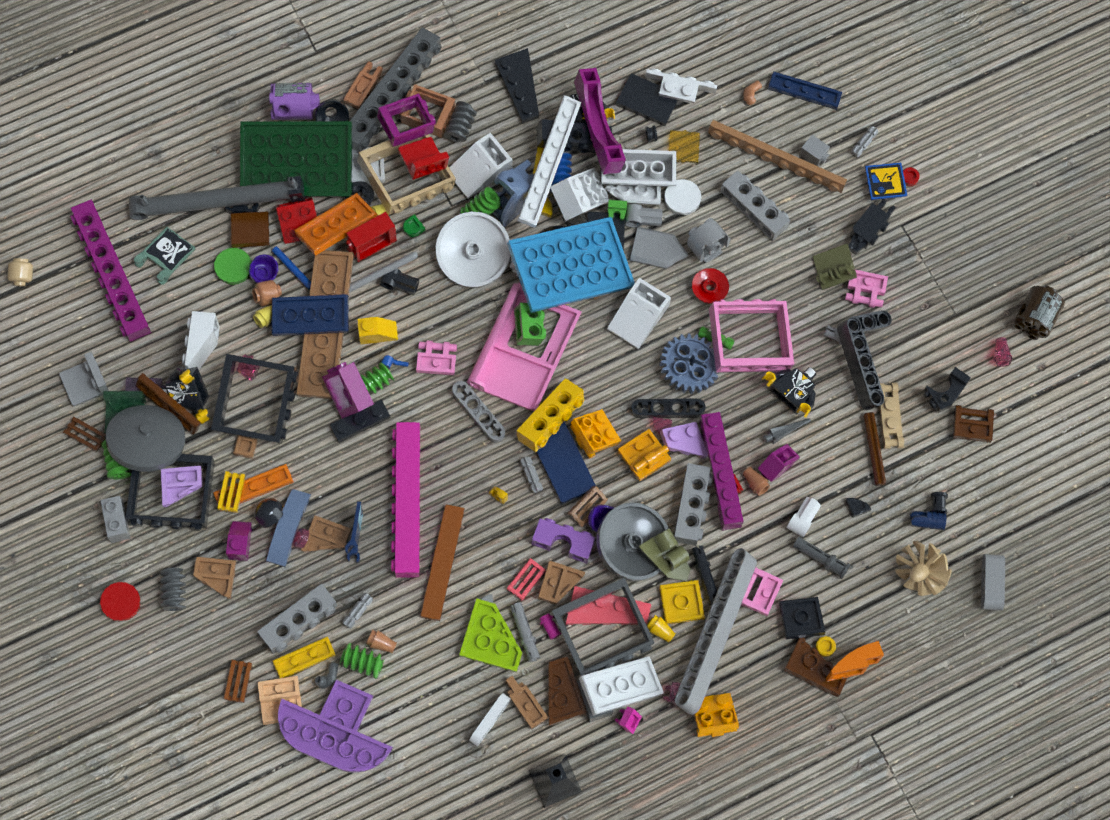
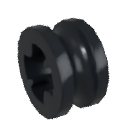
(651, 133)

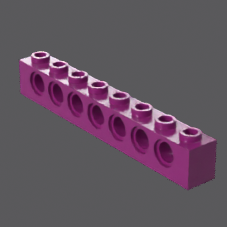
(138, 326)

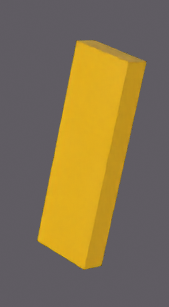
(304, 658)

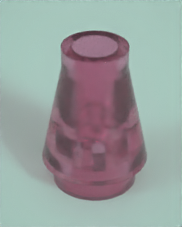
(1002, 353)

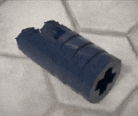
(928, 519)

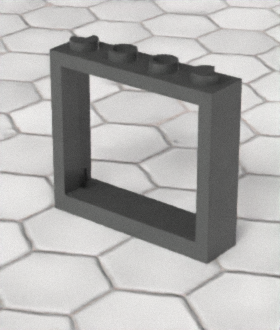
(594, 596)

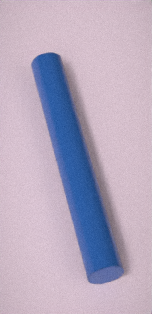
(292, 267)

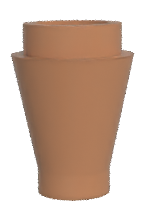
(756, 481)
(380, 641)

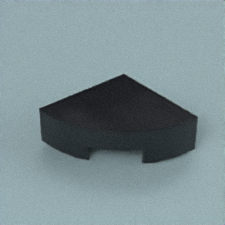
(857, 507)

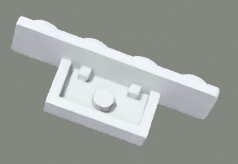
(678, 87)

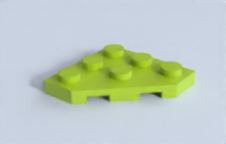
(490, 638)

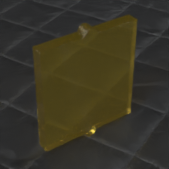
(686, 145)

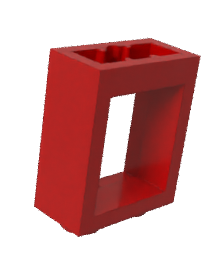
(371, 237)

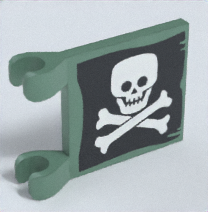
(166, 251)

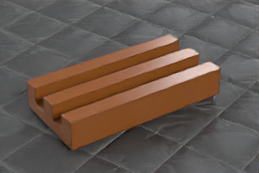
(241, 664)

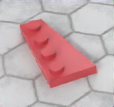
(606, 610)

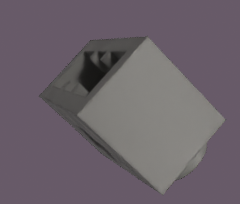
(115, 519)

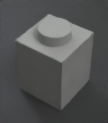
(815, 151)

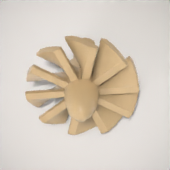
(928, 572)

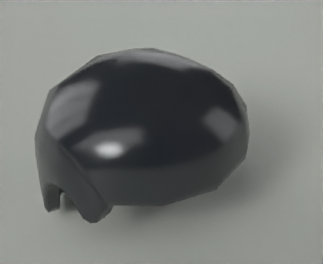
(268, 512)

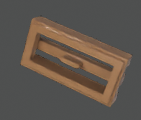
(576, 517)

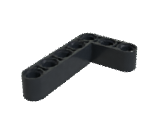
(858, 355)

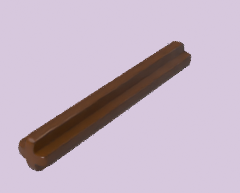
(874, 449)

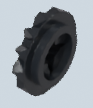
(367, 191)

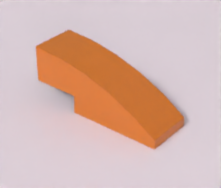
(856, 662)

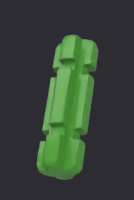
(727, 342)

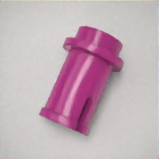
(550, 626)

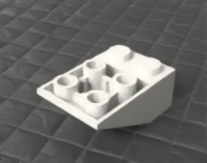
(480, 165)
(579, 193)
(639, 313)
(201, 339)

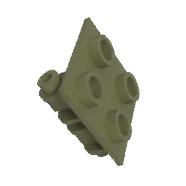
(834, 266)

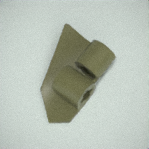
(667, 555)

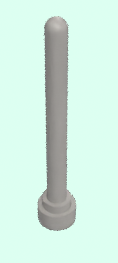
(382, 271)

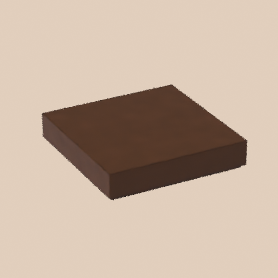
(250, 229)

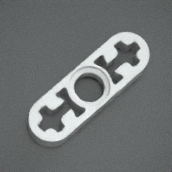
(490, 719)

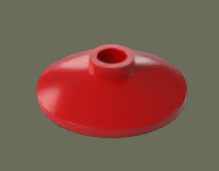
(713, 278)

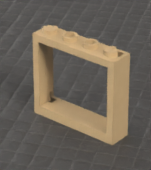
(384, 150)

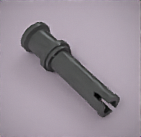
(829, 561)

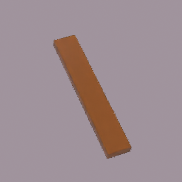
(442, 563)

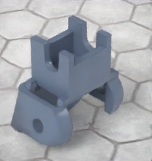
(516, 184)

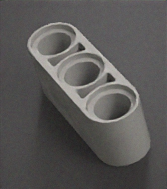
(993, 582)

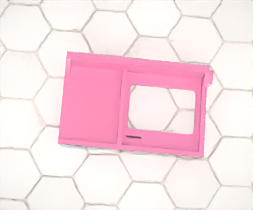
(515, 374)

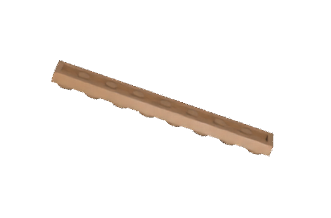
(781, 158)

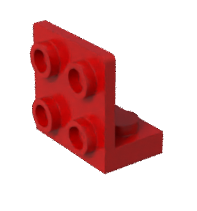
(423, 158)
(294, 215)

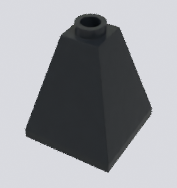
(552, 788)

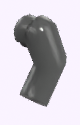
(329, 678)

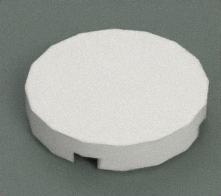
(683, 198)

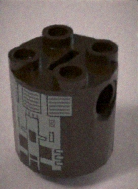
(1039, 312)

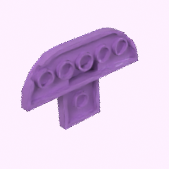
(333, 733)

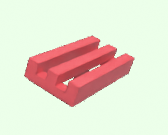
(510, 588)

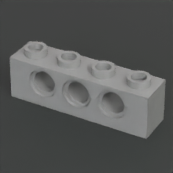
(770, 227)
(683, 532)
(318, 596)

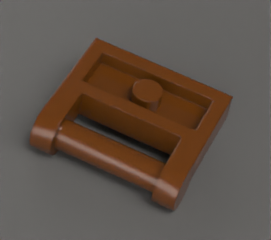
(973, 429)

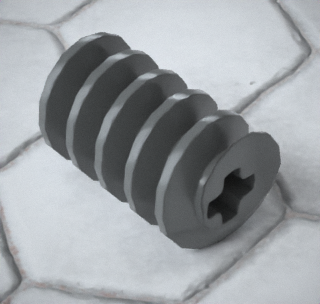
(460, 122)
(171, 589)

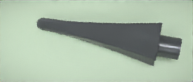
(780, 432)

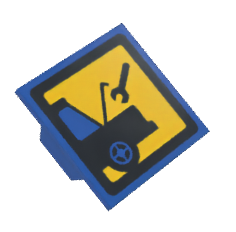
(886, 181)

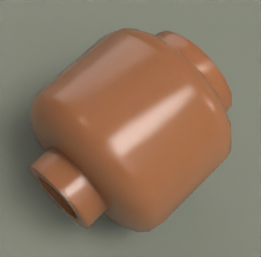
(265, 291)

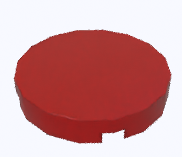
(120, 601)

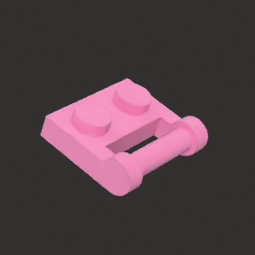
(765, 594)

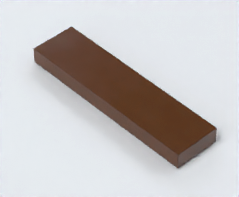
(166, 402)

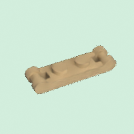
(891, 417)

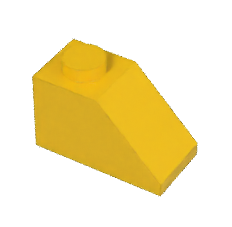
(376, 330)

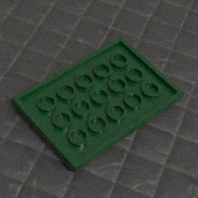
(306, 149)

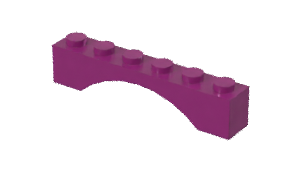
(606, 146)
(725, 486)

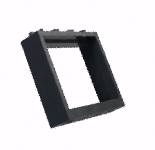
(224, 392)
(184, 460)

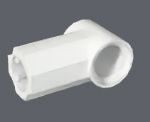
(802, 520)

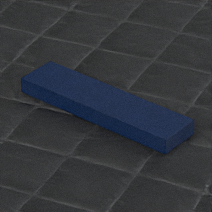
(805, 90)

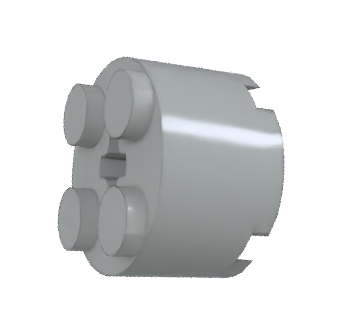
(707, 240)

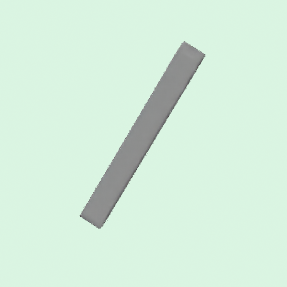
(715, 631)

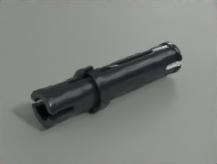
(703, 567)

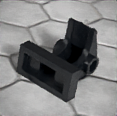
(958, 381)

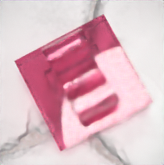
(248, 370)
(673, 691)

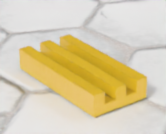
(234, 476)

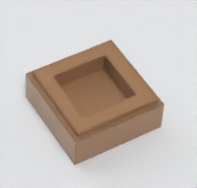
(245, 447)

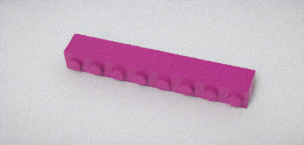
(407, 500)

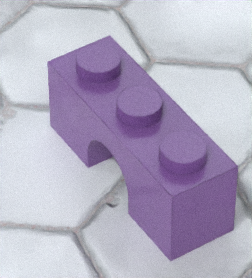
(548, 532)

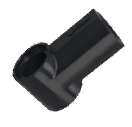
(399, 281)

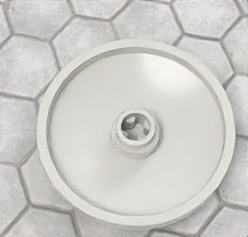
(473, 249)

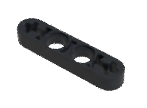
(668, 410)

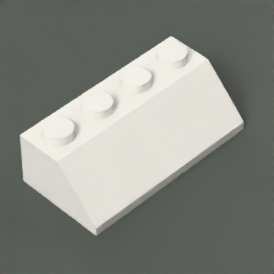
(645, 168)

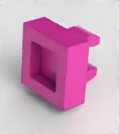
(629, 719)

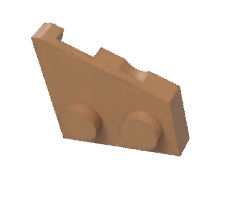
(326, 535)

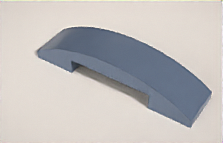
(287, 527)

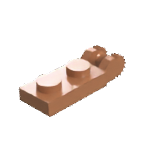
(362, 86)

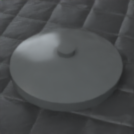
(145, 438)
(621, 535)

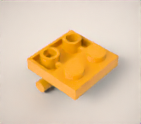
(594, 432)
(644, 454)
(716, 716)

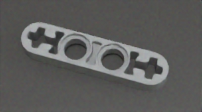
(477, 412)

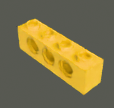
(552, 405)

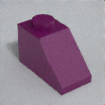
(778, 462)
(239, 541)

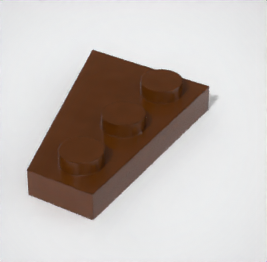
(813, 668)
(564, 694)

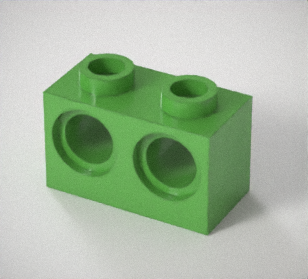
(525, 323)

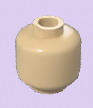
(20, 271)

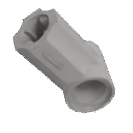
(638, 216)

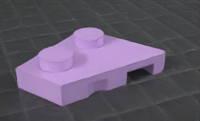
(684, 439)
(179, 483)

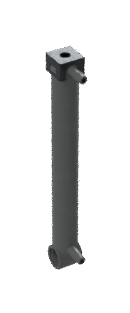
(141, 206)

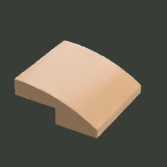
(271, 694)

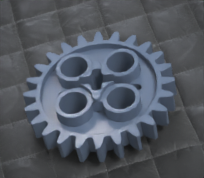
(687, 379)

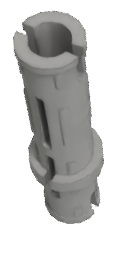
(527, 638)

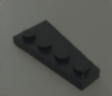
(519, 82)

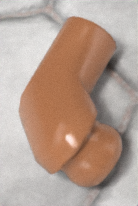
(749, 92)

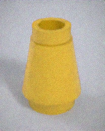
(660, 628)

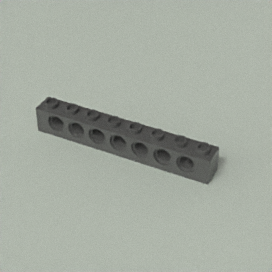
(391, 81)

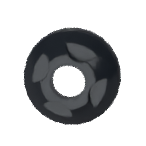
(341, 111)

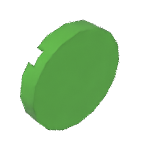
(232, 266)

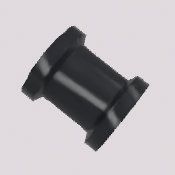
(939, 502)

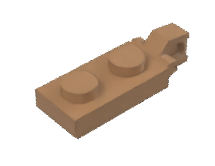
(526, 703)

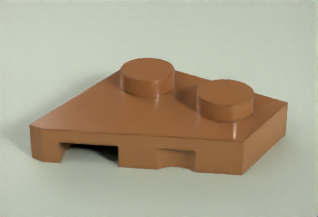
(216, 574)
(558, 582)

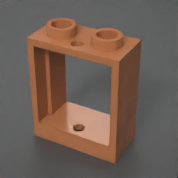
(435, 98)

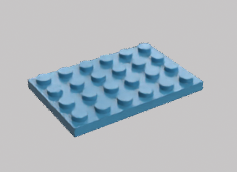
(570, 264)

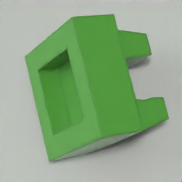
(616, 206)

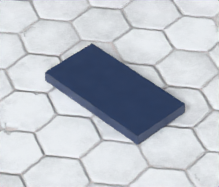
(310, 315)
(565, 466)

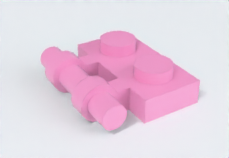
(867, 283)
(436, 363)

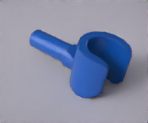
(388, 361)

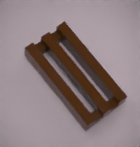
(71, 426)

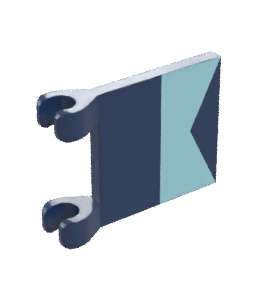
(355, 534)

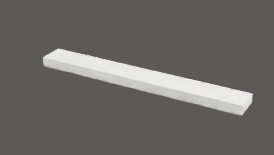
(549, 161)

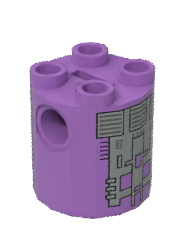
(293, 101)

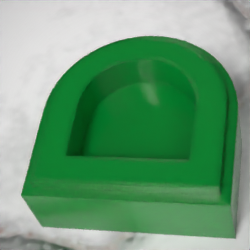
(413, 227)

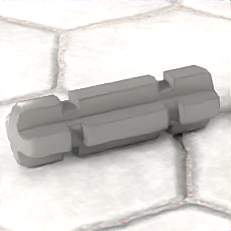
(864, 141)
(531, 474)
(357, 610)

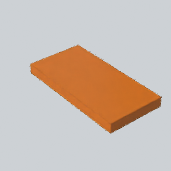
(334, 224)

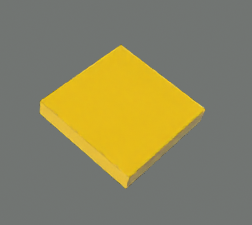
(682, 602)

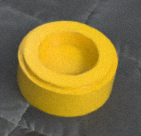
(825, 646)

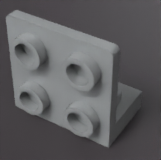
(84, 381)

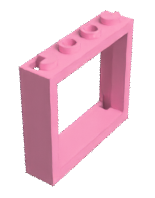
(752, 364)

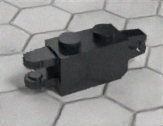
(869, 226)

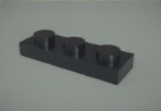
(360, 421)

